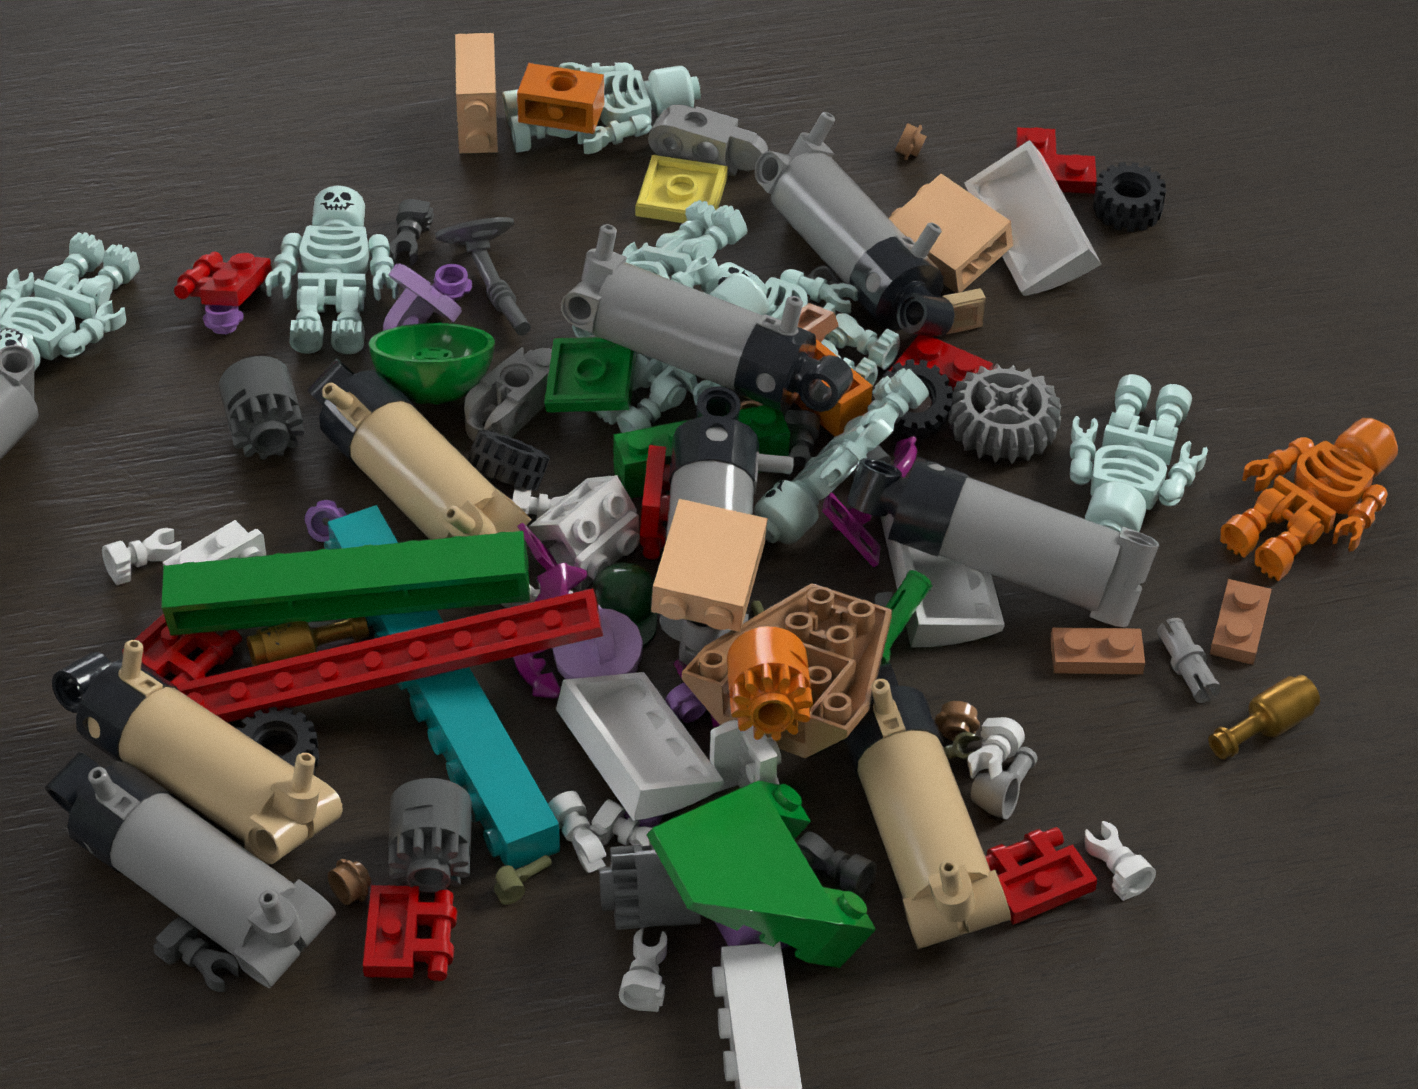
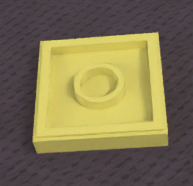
(676, 184)

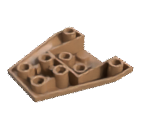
(843, 654)

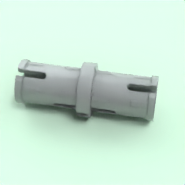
(1188, 660)

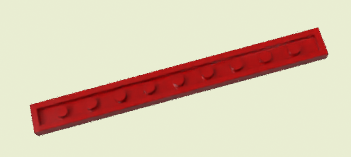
(399, 657)

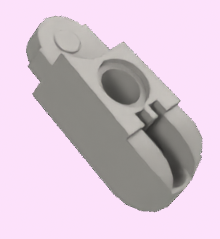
(705, 138)
(509, 394)

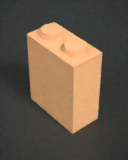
(476, 93)
(970, 235)
(709, 565)

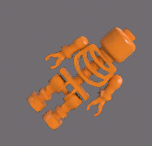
(1326, 483)

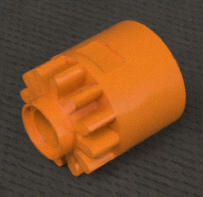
(769, 682)

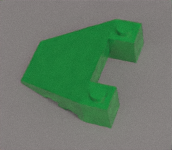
(744, 868)

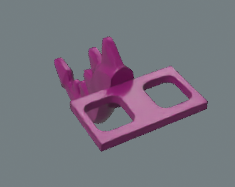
(852, 520)
(554, 582)

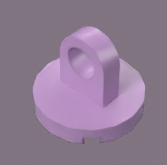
(417, 300)
(612, 654)

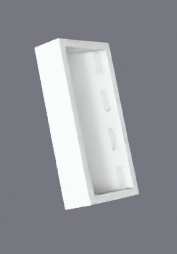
(1045, 232)
(957, 607)
(637, 743)

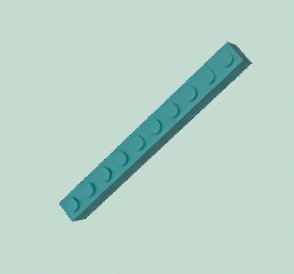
(464, 728)

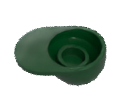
(628, 591)

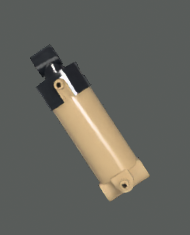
(409, 457)
(196, 754)
(923, 816)

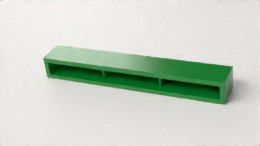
(346, 583)

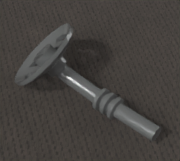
(476, 238)

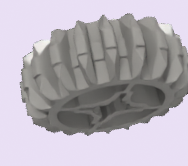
(1004, 423)

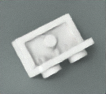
(741, 757)

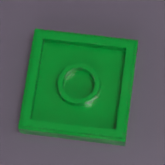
(589, 375)

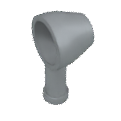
(1002, 792)

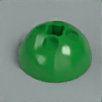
(432, 359)

